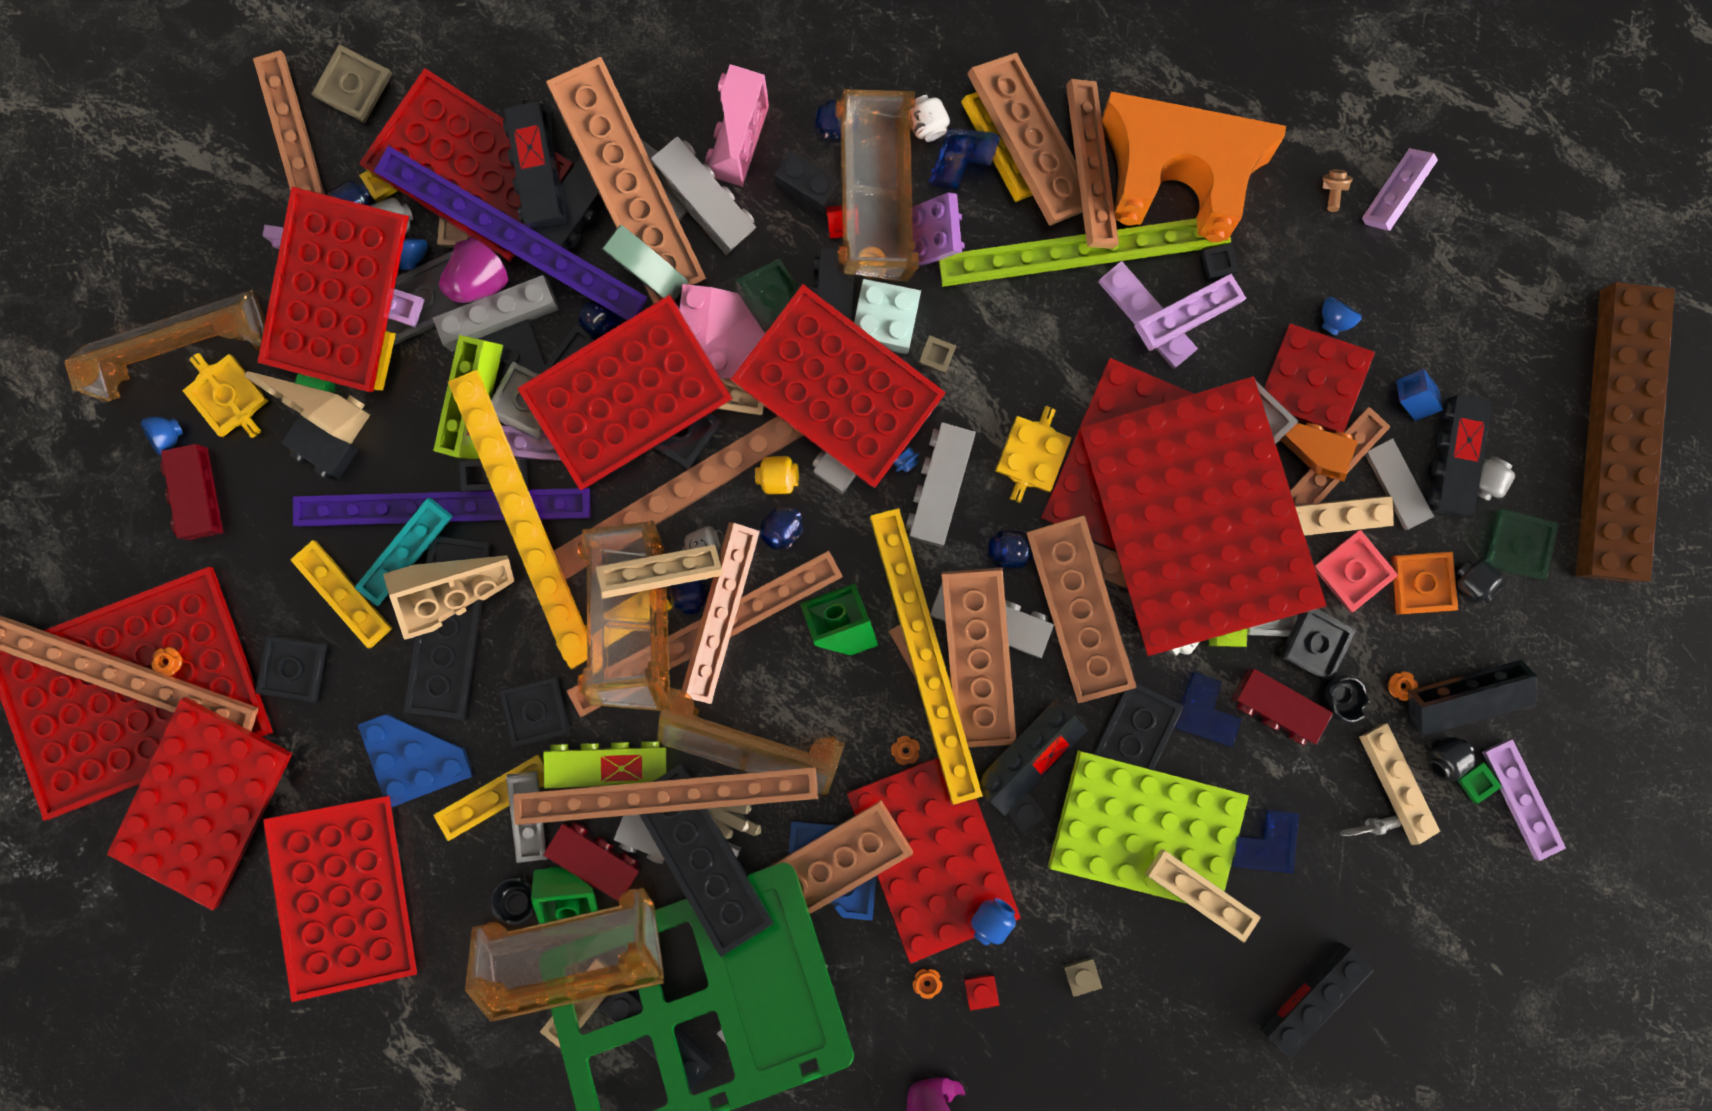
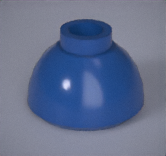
(412, 253)
(1338, 316)
(161, 432)

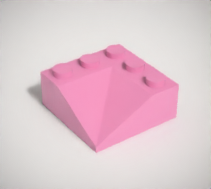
(744, 111)
(721, 326)

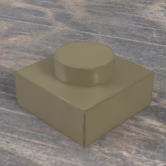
(937, 355)
(1082, 976)

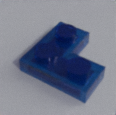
(958, 150)
(1199, 714)
(1277, 848)

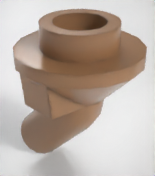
(1336, 181)

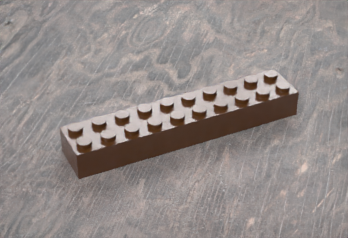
(1625, 433)

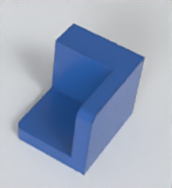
(1419, 395)

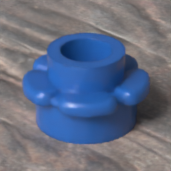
(906, 460)

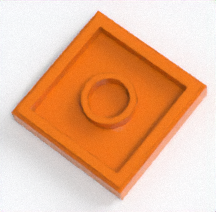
(1424, 583)

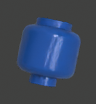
(993, 921)

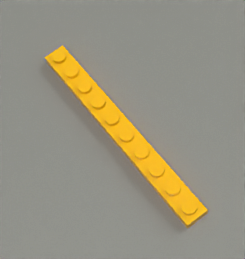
(520, 513)
(925, 657)

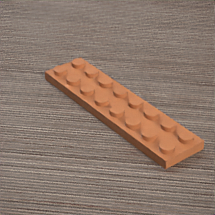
(621, 165)

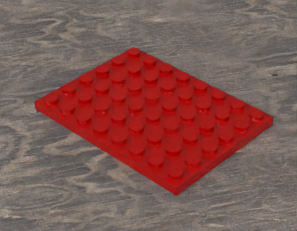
(1202, 517)
(97, 742)

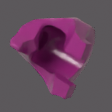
(472, 272)
(932, 1093)

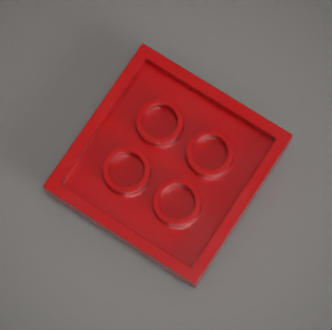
(1318, 377)

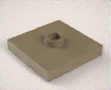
(351, 83)

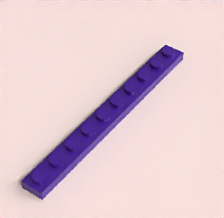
(510, 234)
(400, 507)

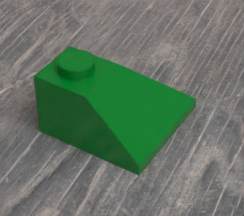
(839, 621)
(560, 895)

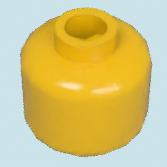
(777, 475)

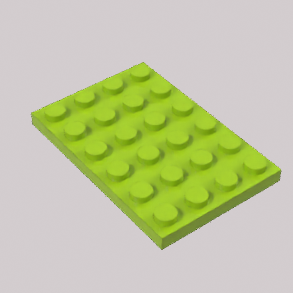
(1126, 813)

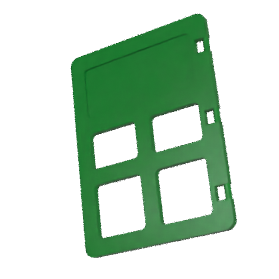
(767, 996)

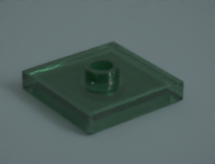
(767, 292)
(1522, 544)

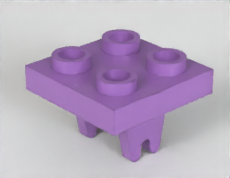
(937, 228)

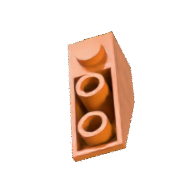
(1321, 450)

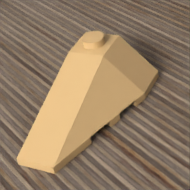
(327, 410)
(435, 591)

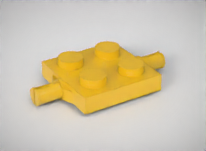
(225, 395)
(1033, 454)

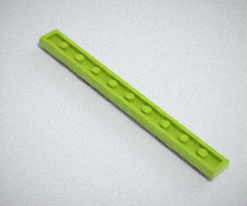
(1071, 253)

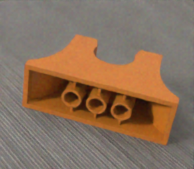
(1188, 145)

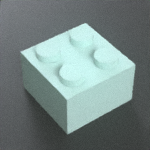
(888, 313)

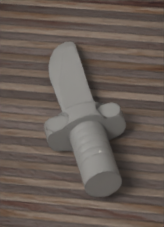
(1374, 825)

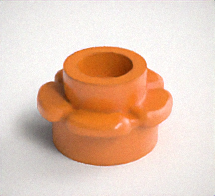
(174, 661)
(1395, 682)
(905, 742)
(927, 991)

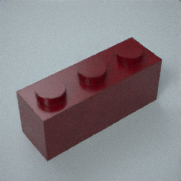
(191, 492)
(1281, 707)
(593, 859)

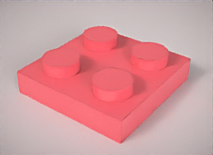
(1355, 571)

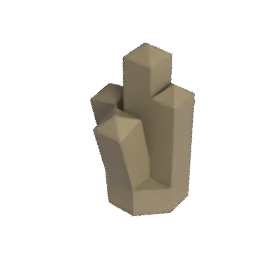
(730, 817)

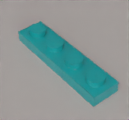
(404, 549)

